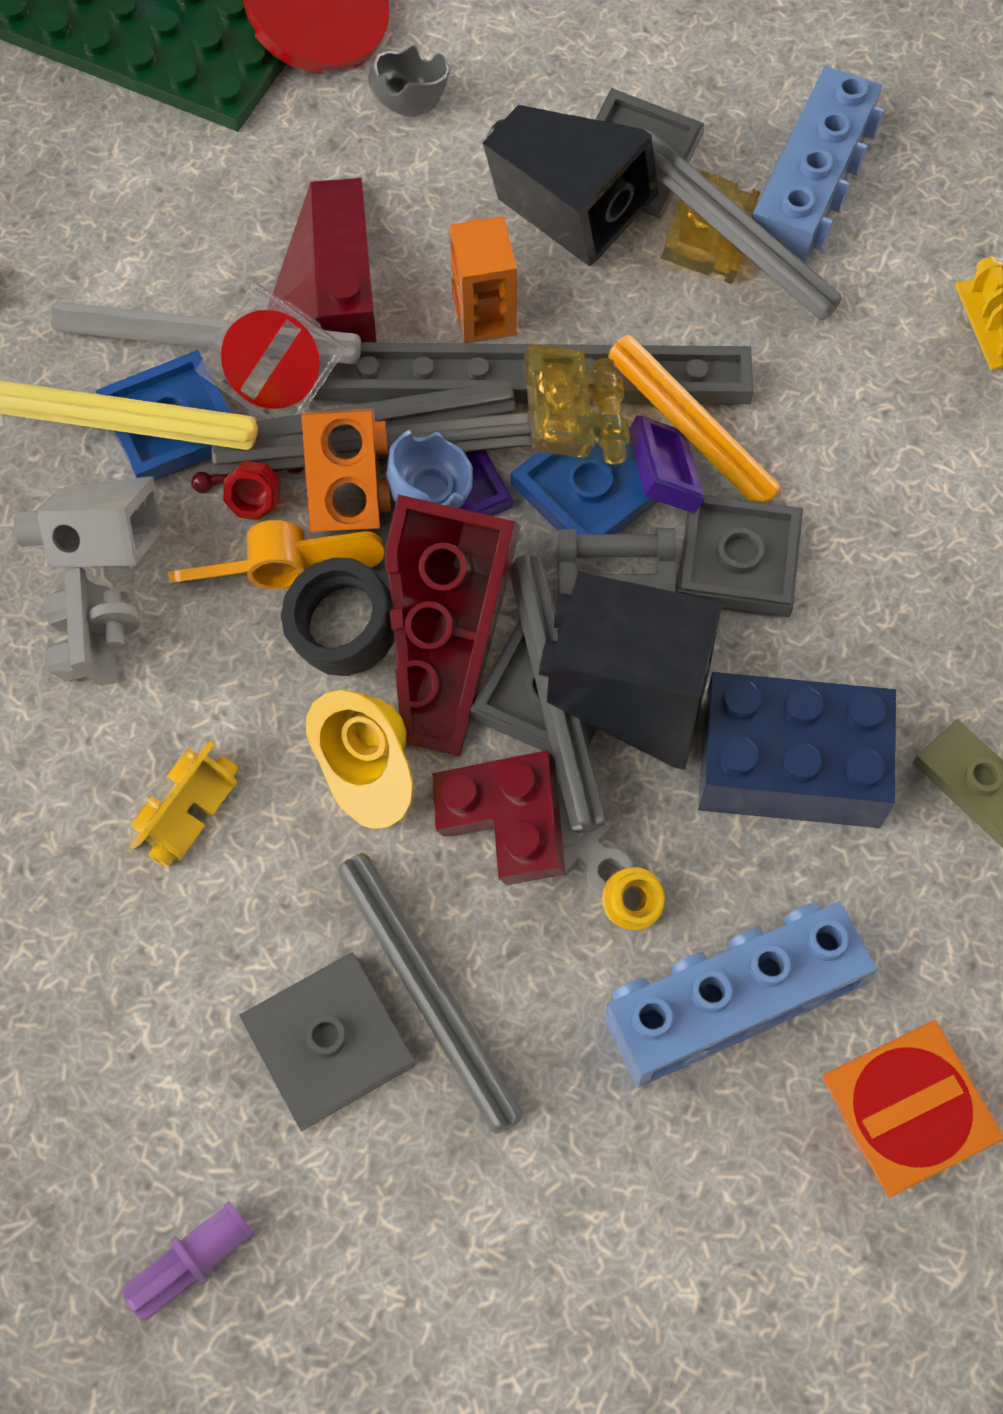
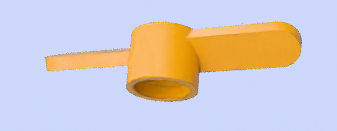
(280, 554)

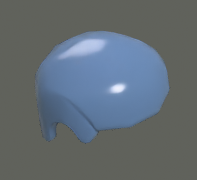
(429, 470)

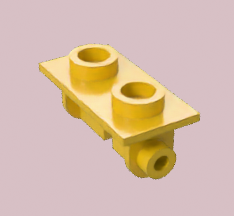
(168, 823)

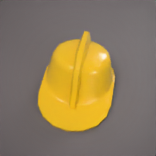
(362, 756)

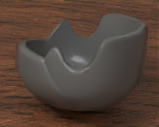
(408, 81)

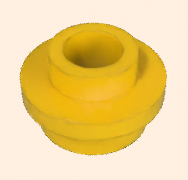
(651, 896)

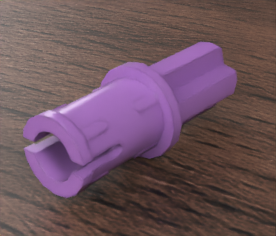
(186, 1262)

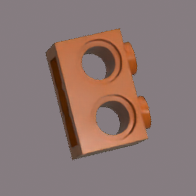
(483, 279)
(329, 469)

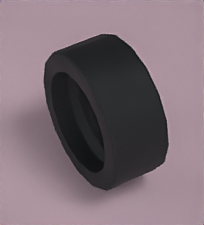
(314, 586)

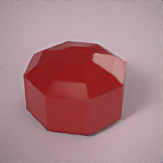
(251, 490)

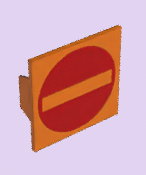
(912, 1108)

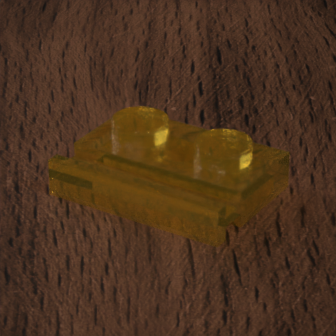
(697, 244)

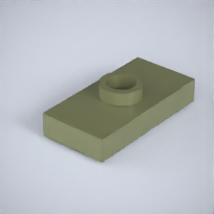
(968, 775)

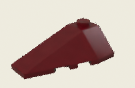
(329, 260)
(445, 602)

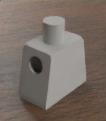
(94, 524)

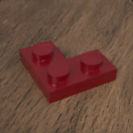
(516, 800)

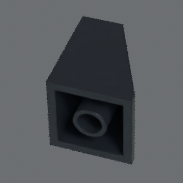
(572, 176)
(632, 662)

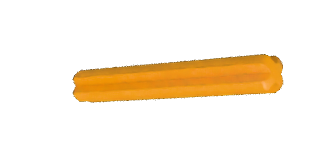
(693, 420)

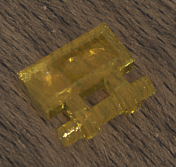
(561, 408)

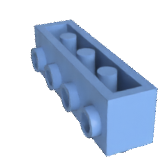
(818, 159)
(737, 992)

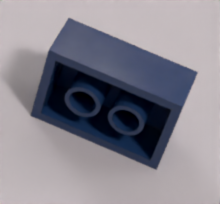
(798, 750)

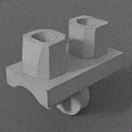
(94, 626)

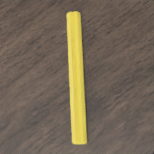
(128, 415)

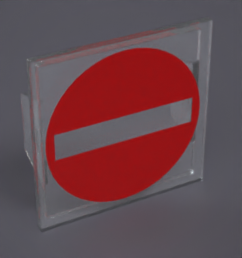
(270, 355)

